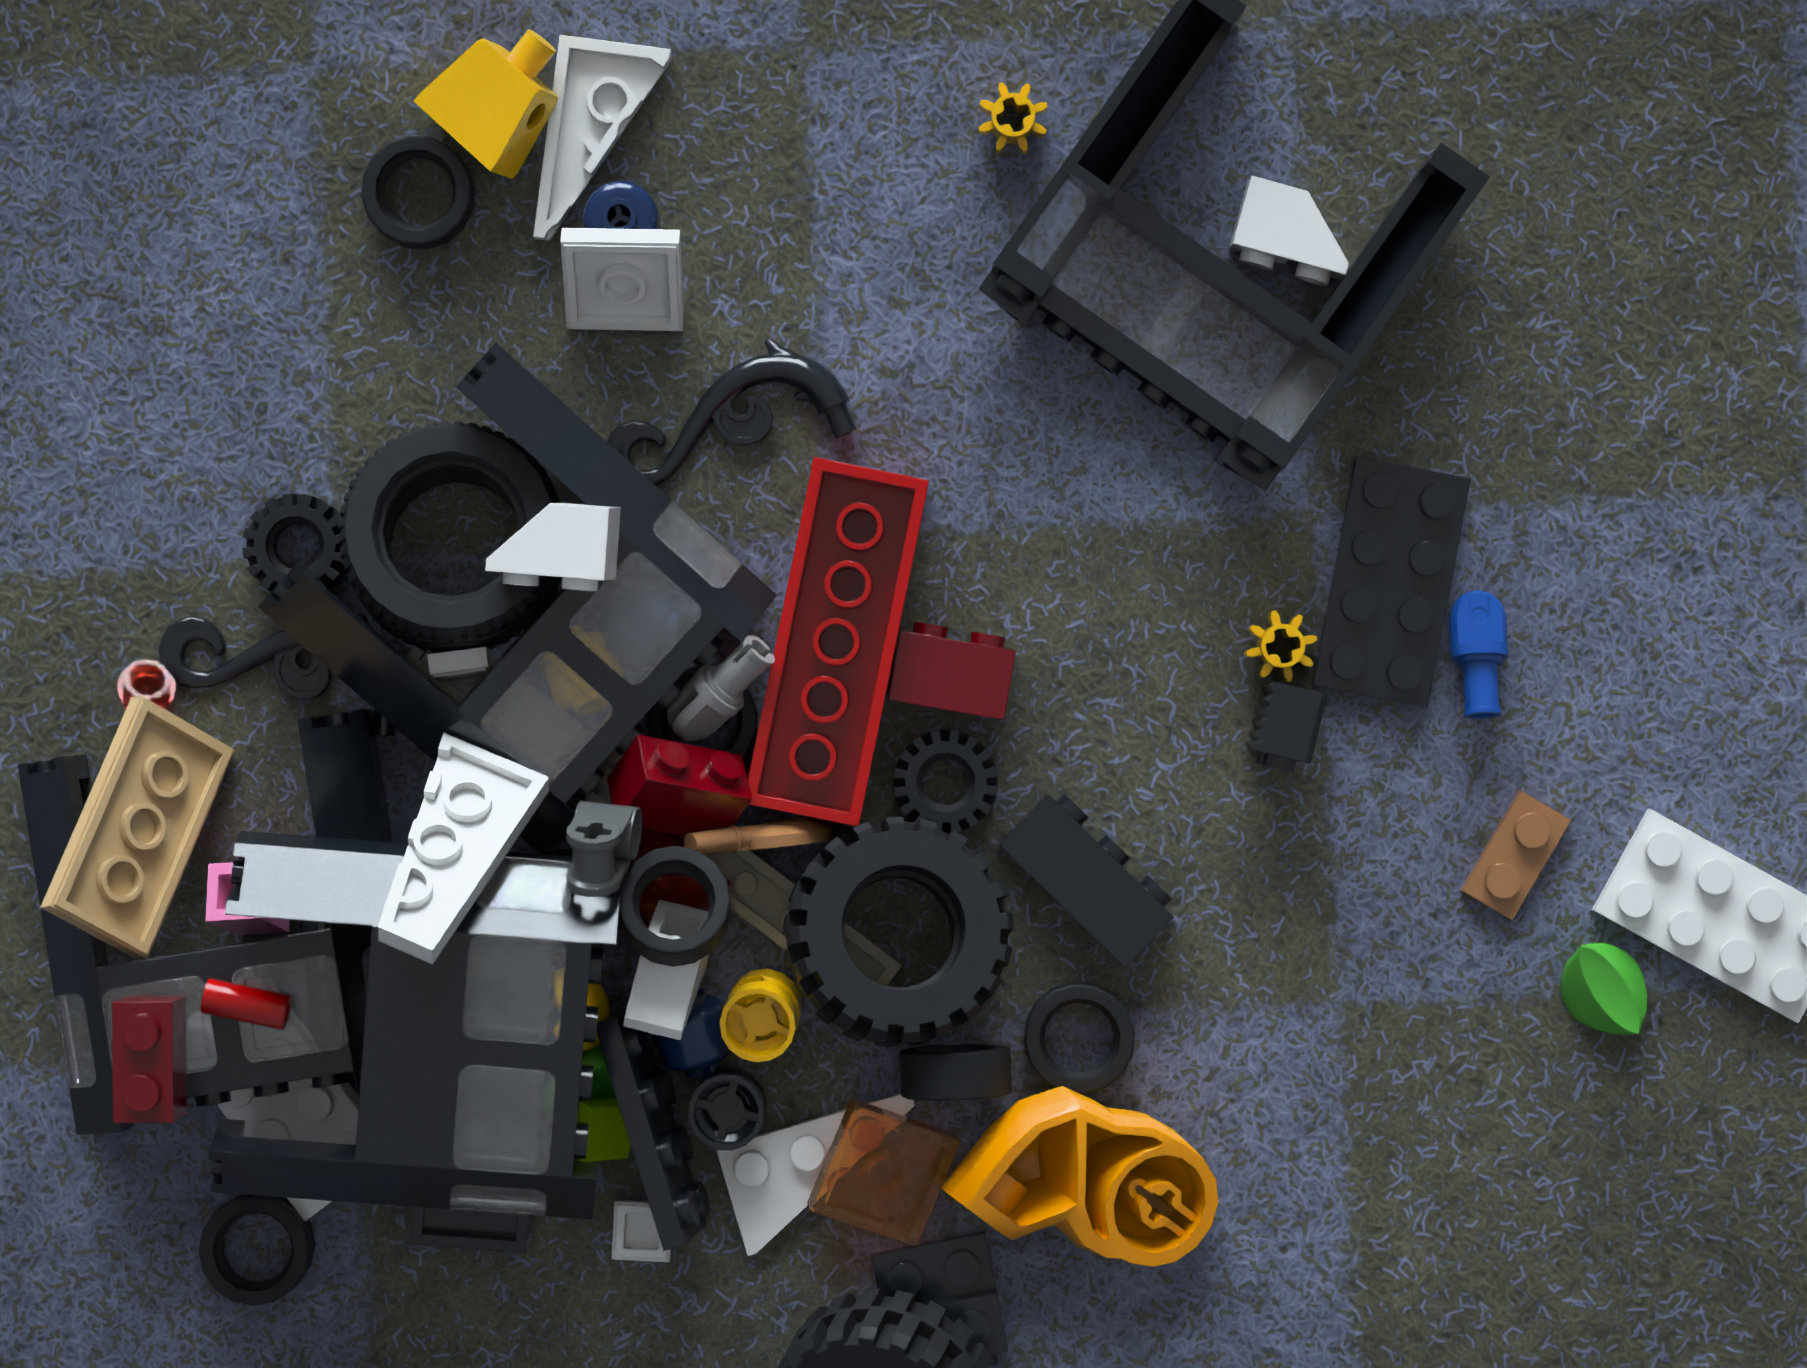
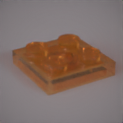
(883, 1172)

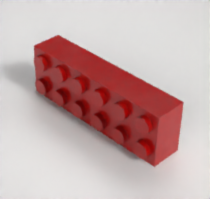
(836, 641)

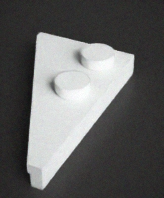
(598, 95)
(778, 1170)

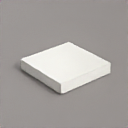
(622, 279)

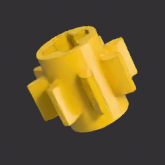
(1005, 132)
(1273, 660)

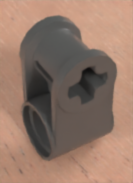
(603, 846)

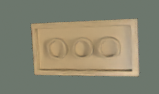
(138, 828)

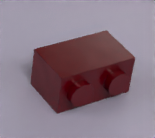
(952, 672)
(680, 785)
(149, 1059)

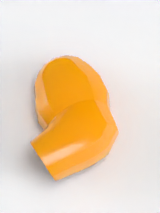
(1093, 1172)

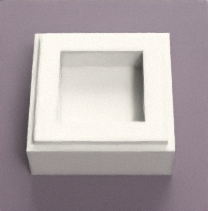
(460, 663)
(636, 1233)

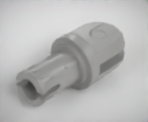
(717, 691)

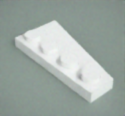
(462, 833)

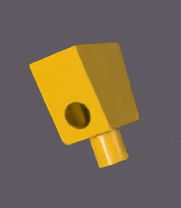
(494, 101)

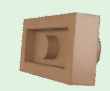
(1515, 855)

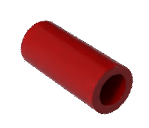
(246, 1004)

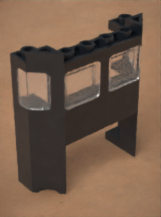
(462, 1059)

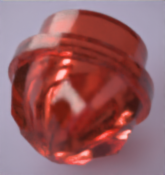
(147, 679)

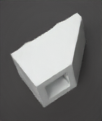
(1286, 225)
(562, 542)
(664, 993)

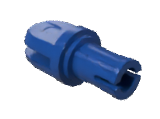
(1479, 647)

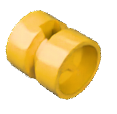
(761, 1015)

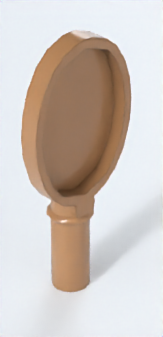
(760, 836)

